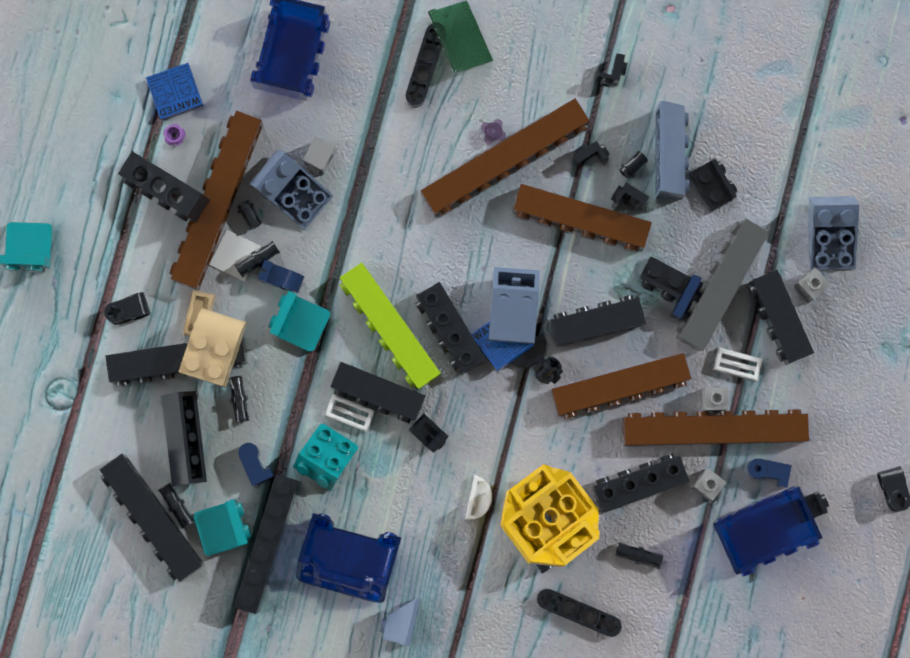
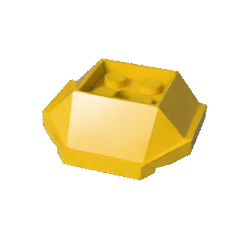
(571, 511)

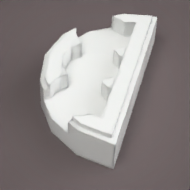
(479, 500)

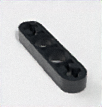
(423, 64)
(577, 615)

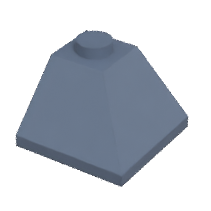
(401, 623)

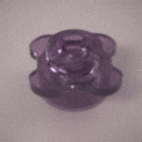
(493, 137)

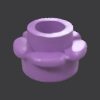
(170, 130)

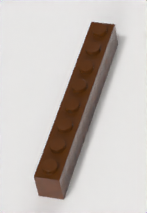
(505, 157)
(221, 189)
(715, 429)

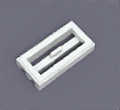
(718, 360)
(367, 420)

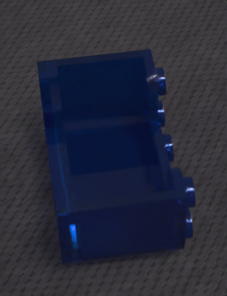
(291, 48)
(767, 530)

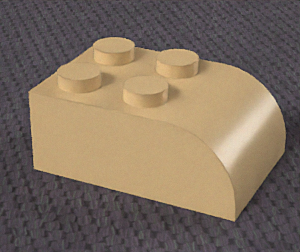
(213, 347)

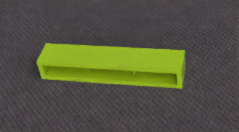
(390, 326)

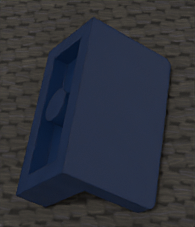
(689, 294)

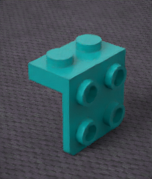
(27, 246)
(299, 321)
(325, 456)
(222, 527)

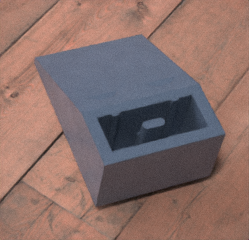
(291, 189)
(833, 232)
(514, 305)

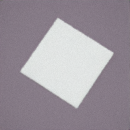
(231, 252)

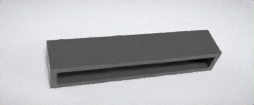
(722, 284)

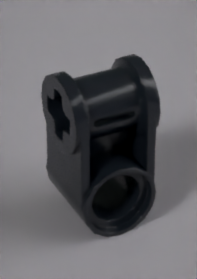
(131, 308)
(894, 485)

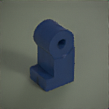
(280, 277)
(249, 456)
(769, 469)

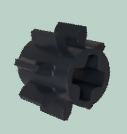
(548, 370)

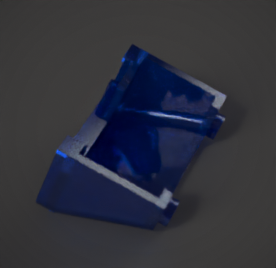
(347, 560)

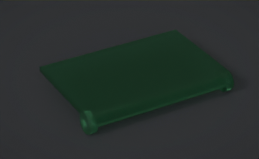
(460, 36)

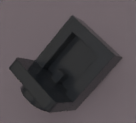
(619, 68)
(586, 152)
(428, 433)
(817, 504)

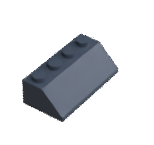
(670, 151)

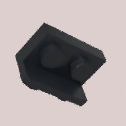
(713, 184)
(633, 197)
(663, 279)

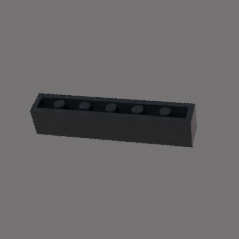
(154, 363)
(151, 517)
(267, 544)

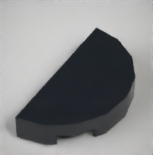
(532, 355)

